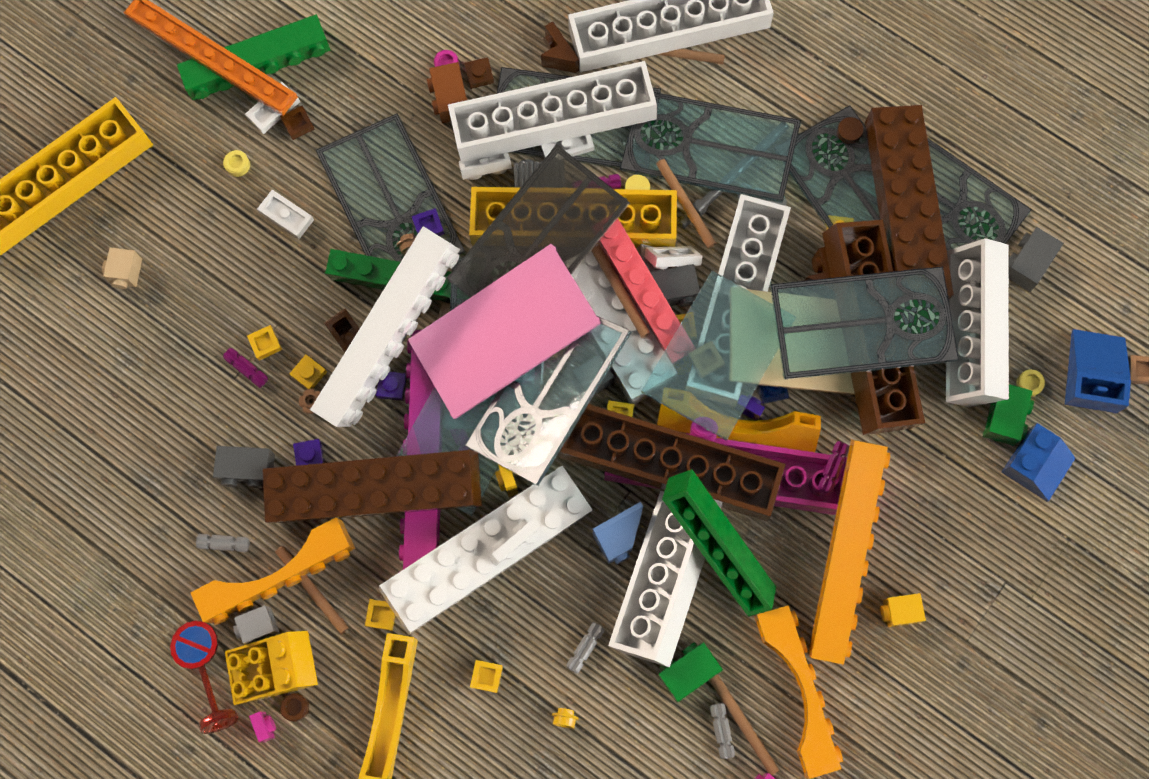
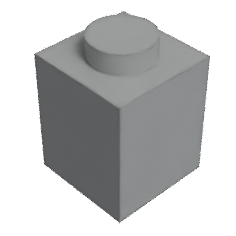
(255, 625)

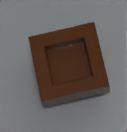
(479, 73)
(297, 122)

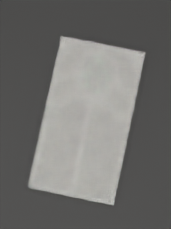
(555, 206)

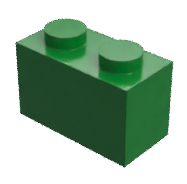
(1008, 417)
(689, 671)

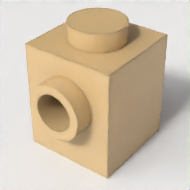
(122, 268)

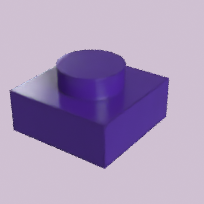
(430, 221)
(392, 386)
(753, 409)
(308, 452)

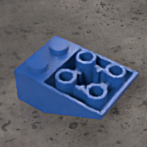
(1098, 372)

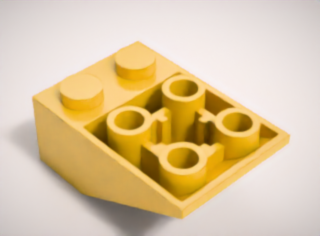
(271, 667)

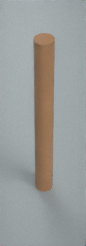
(696, 55)
(686, 204)
(620, 291)
(315, 594)
(744, 725)

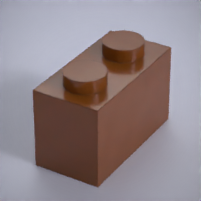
(448, 88)

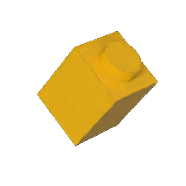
(903, 610)

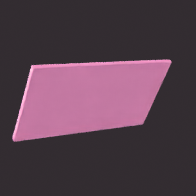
(504, 331)

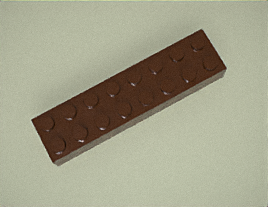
(906, 189)
(884, 397)
(655, 453)
(372, 486)

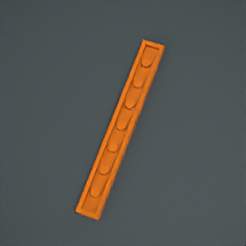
(211, 55)

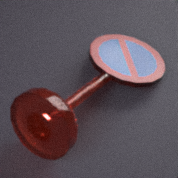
(193, 648)

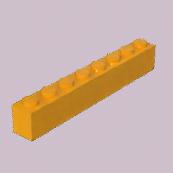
(848, 551)

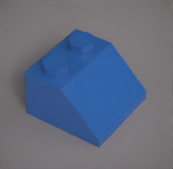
(1039, 462)

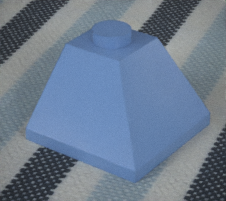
(618, 534)

